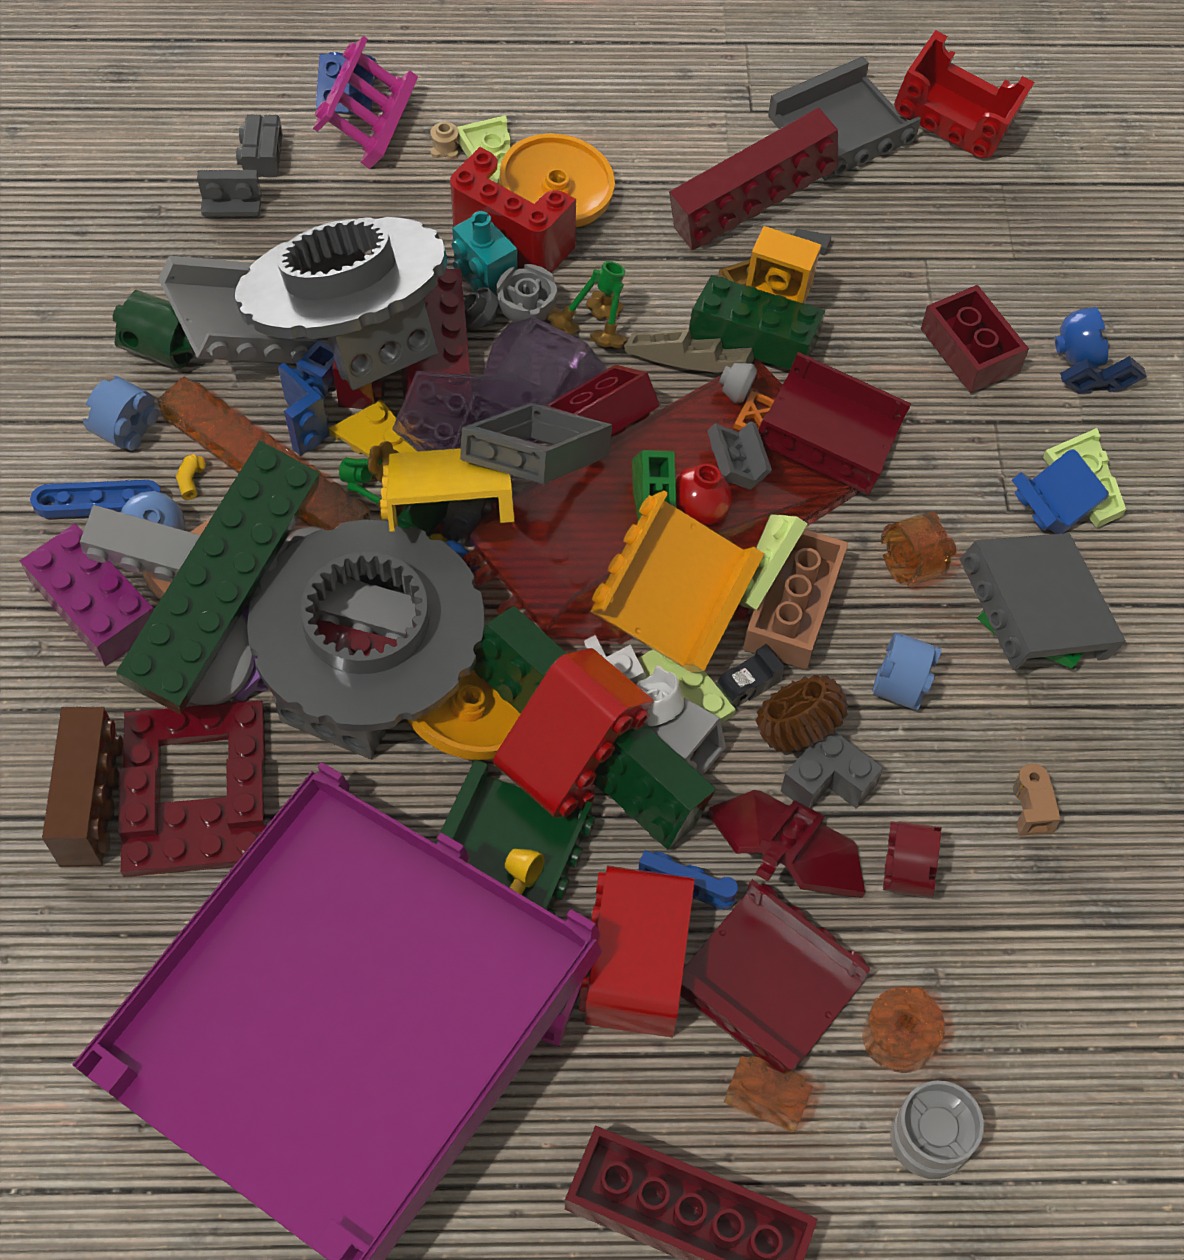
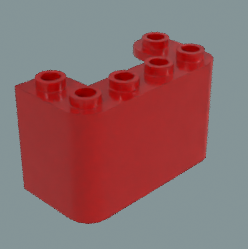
(957, 102)
(539, 231)
(571, 730)
(643, 949)

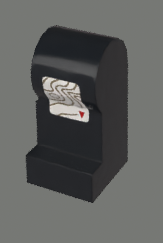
(751, 677)

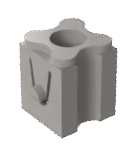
(693, 731)

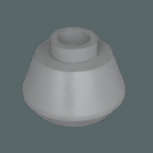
(738, 381)

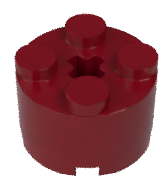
(912, 859)

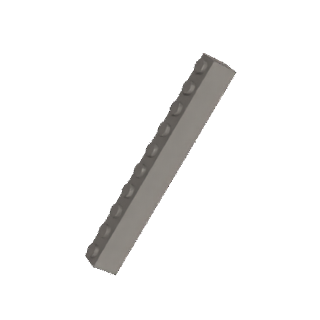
(163, 549)

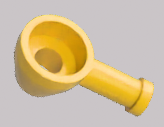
(524, 867)

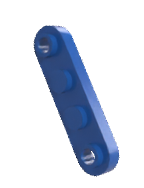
(78, 498)

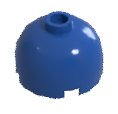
(1082, 337)

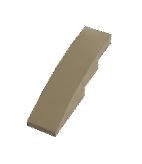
(679, 350)

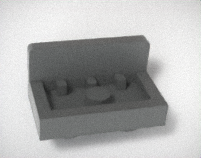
(740, 454)
(465, 518)

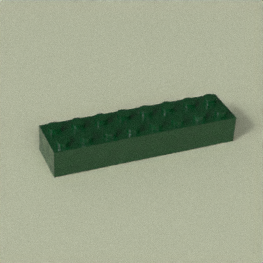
(218, 578)
(642, 771)

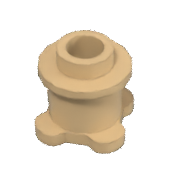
(444, 140)

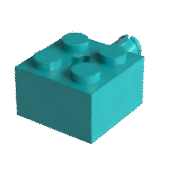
(482, 251)

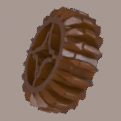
(802, 713)

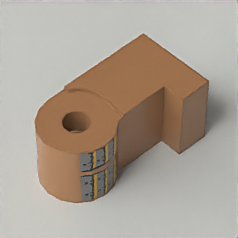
(1038, 801)

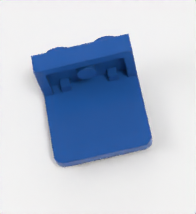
(328, 70)
(306, 414)
(1061, 492)

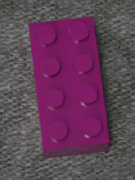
(88, 595)

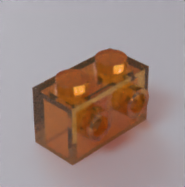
(768, 1093)

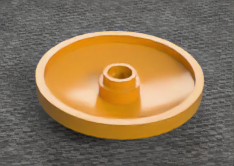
(560, 164)
(469, 722)

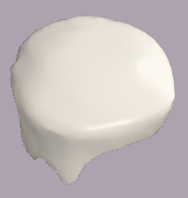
(667, 696)

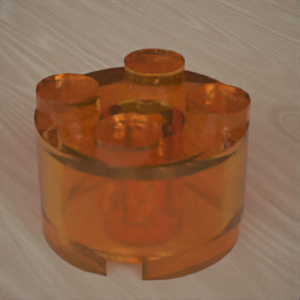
(917, 549)
(911, 1010)

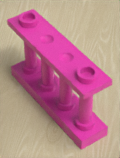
(392, 106)

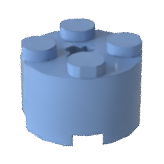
(120, 413)
(906, 671)

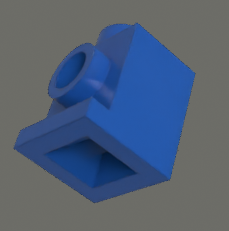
(317, 366)

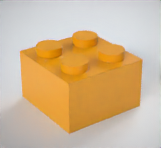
(783, 264)

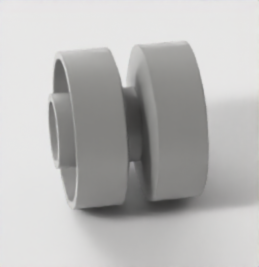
(936, 1129)

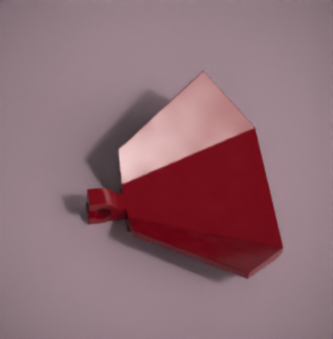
(791, 837)

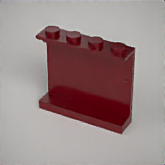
(833, 423)
(772, 978)

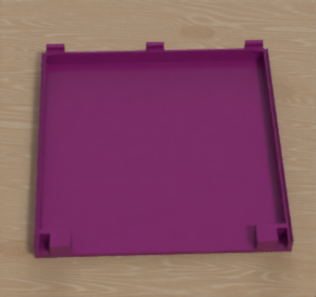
(340, 1018)

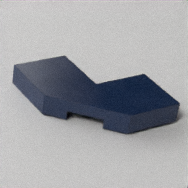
(1087, 376)

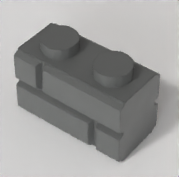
(260, 144)

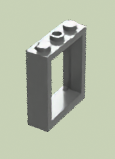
(502, 442)

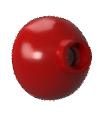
(703, 493)

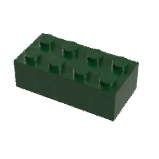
(755, 320)

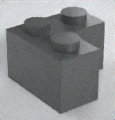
(834, 766)

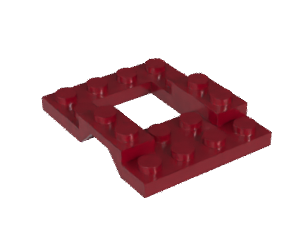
(199, 831)

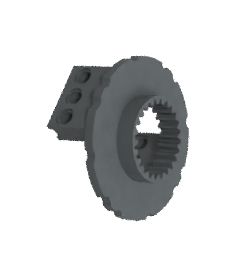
(359, 301)
(357, 695)

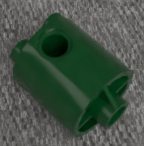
(152, 330)

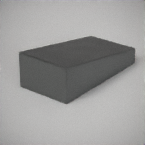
(820, 238)

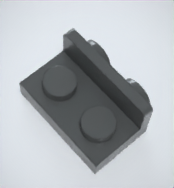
(229, 192)

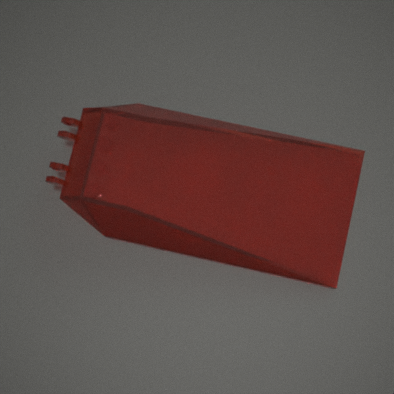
(578, 522)

